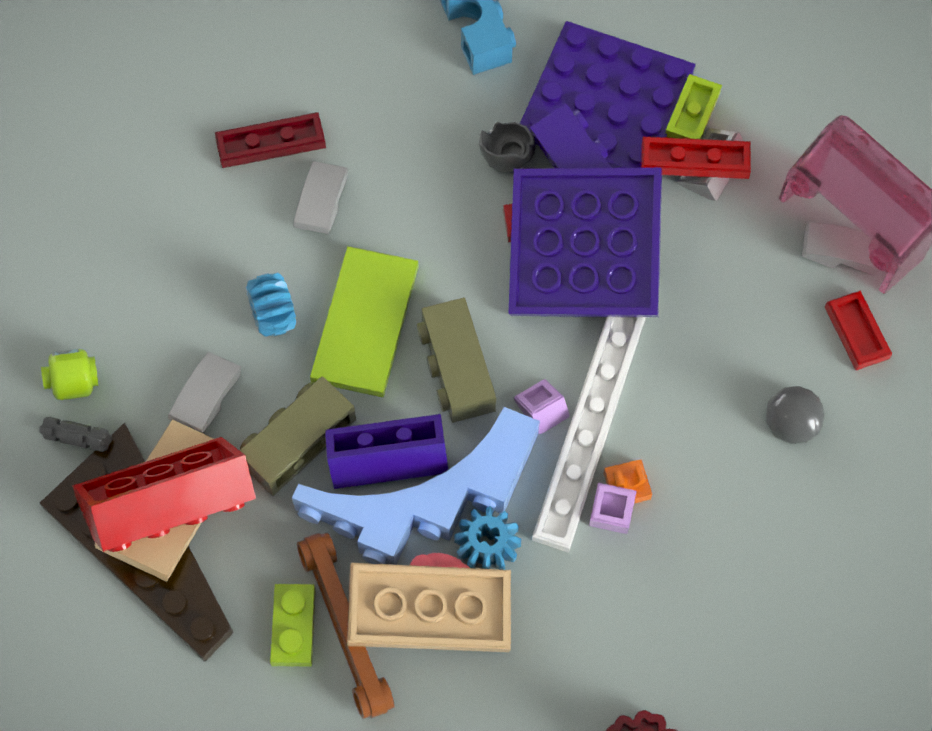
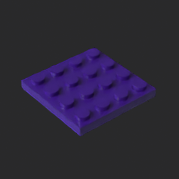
(614, 85)
(585, 242)

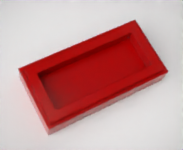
(858, 330)

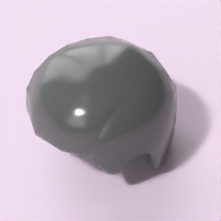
(507, 146)
(795, 414)

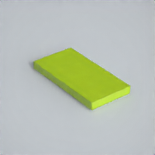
(365, 321)

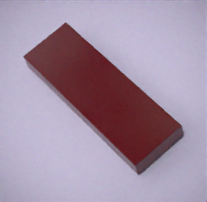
(270, 140)

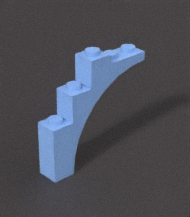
(434, 507)

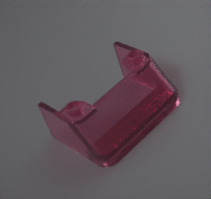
(871, 192)

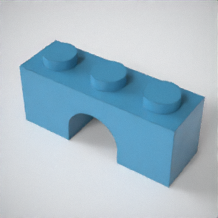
(487, 41)

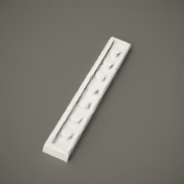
(587, 432)

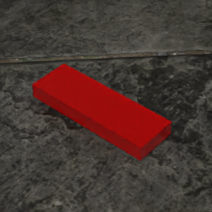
(697, 157)

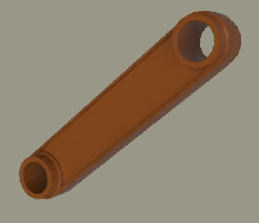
(372, 694)

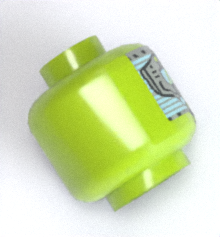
(70, 374)

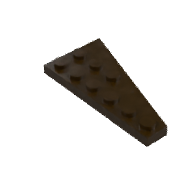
(186, 598)

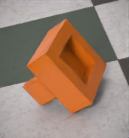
(630, 476)

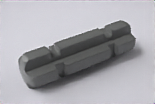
(75, 434)

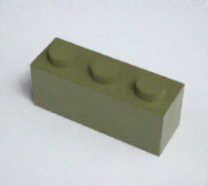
(456, 360)
(296, 434)

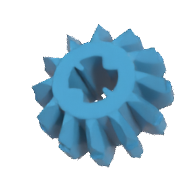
(271, 304)
(493, 528)

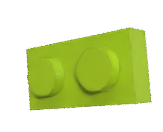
(693, 108)
(293, 625)

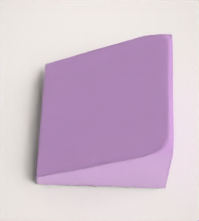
(543, 404)
(612, 508)

